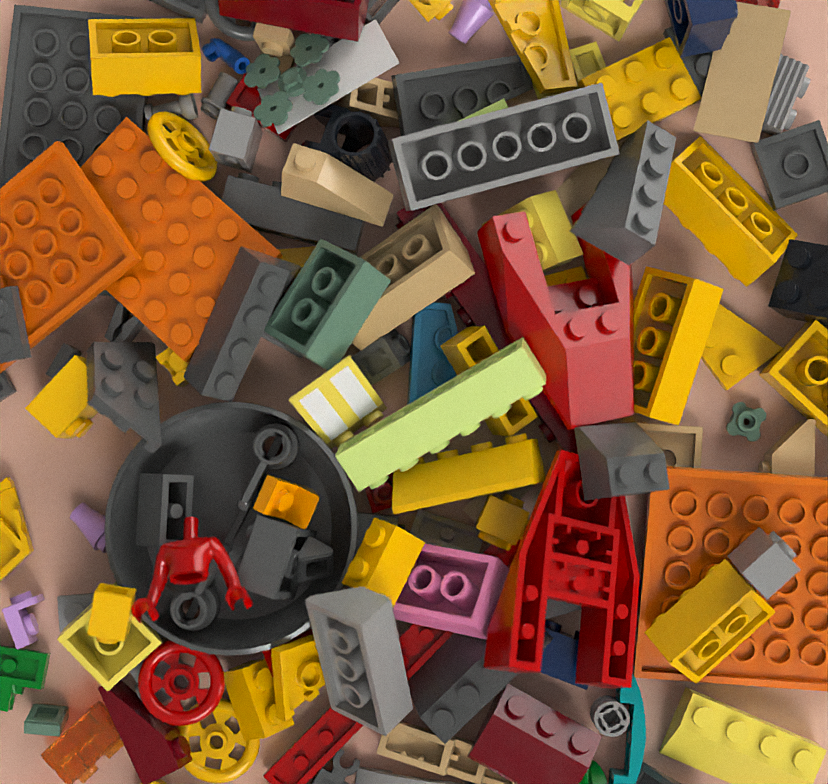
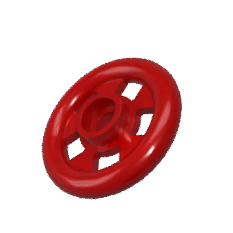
(174, 712)

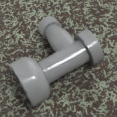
(185, 105)

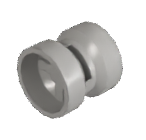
(606, 710)

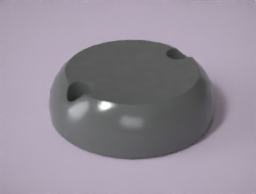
(229, 464)

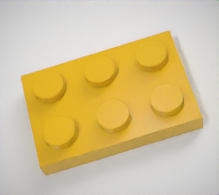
(645, 87)

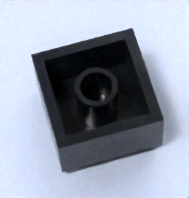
(802, 283)

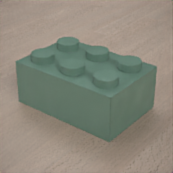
(327, 305)

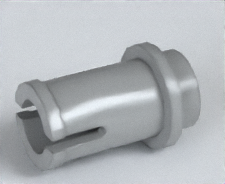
(218, 95)

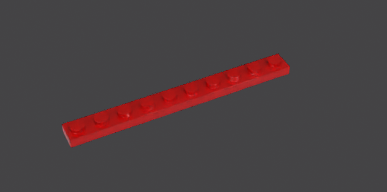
(334, 729)

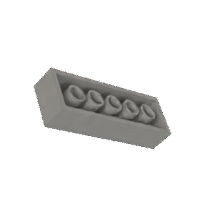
(503, 147)

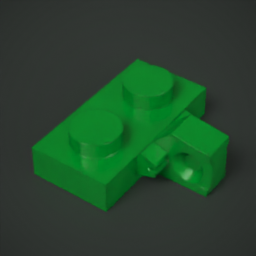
(19, 670)

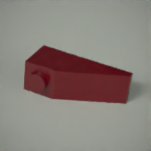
(150, 743)

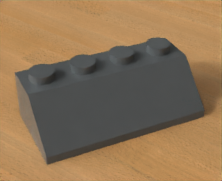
(456, 685)

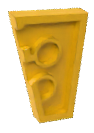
(539, 40)
(296, 675)

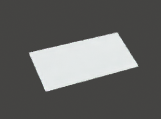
(353, 61)

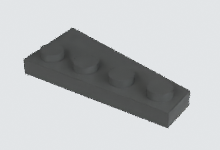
(456, 91)

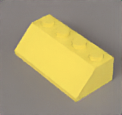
(737, 744)

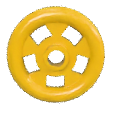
(181, 146)
(230, 767)

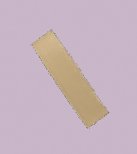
(424, 750)

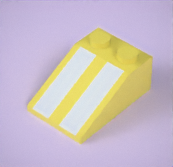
(339, 403)

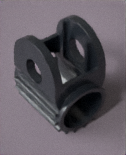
(359, 131)

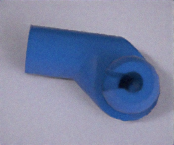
(220, 49)

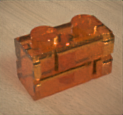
(83, 745)

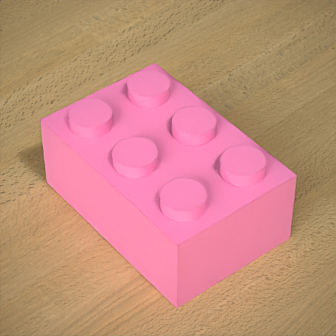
(452, 591)

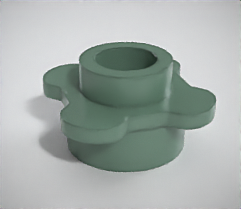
(736, 424)

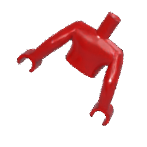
(188, 563)

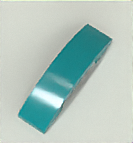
(634, 736)

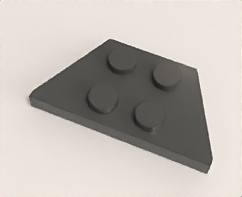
(125, 387)

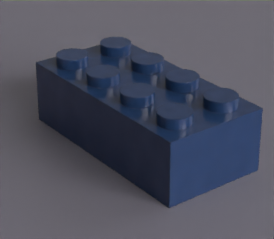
(701, 24)

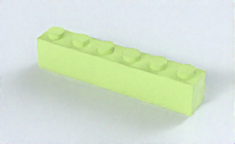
(441, 415)

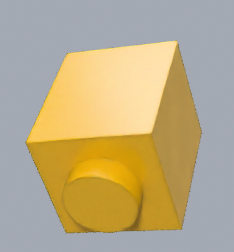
(111, 613)

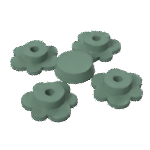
(292, 81)

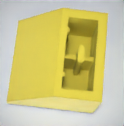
(549, 229)

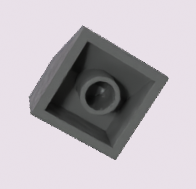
(619, 461)
(271, 557)

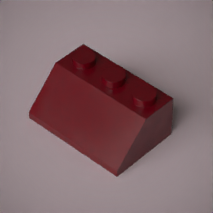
(532, 741)

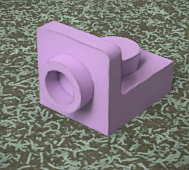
(20, 623)

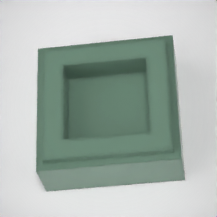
(46, 720)

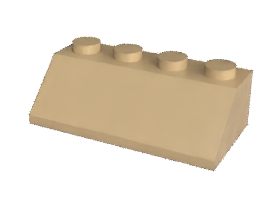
(423, 265)

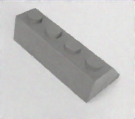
(361, 656)

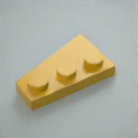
(735, 348)

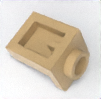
(276, 43)

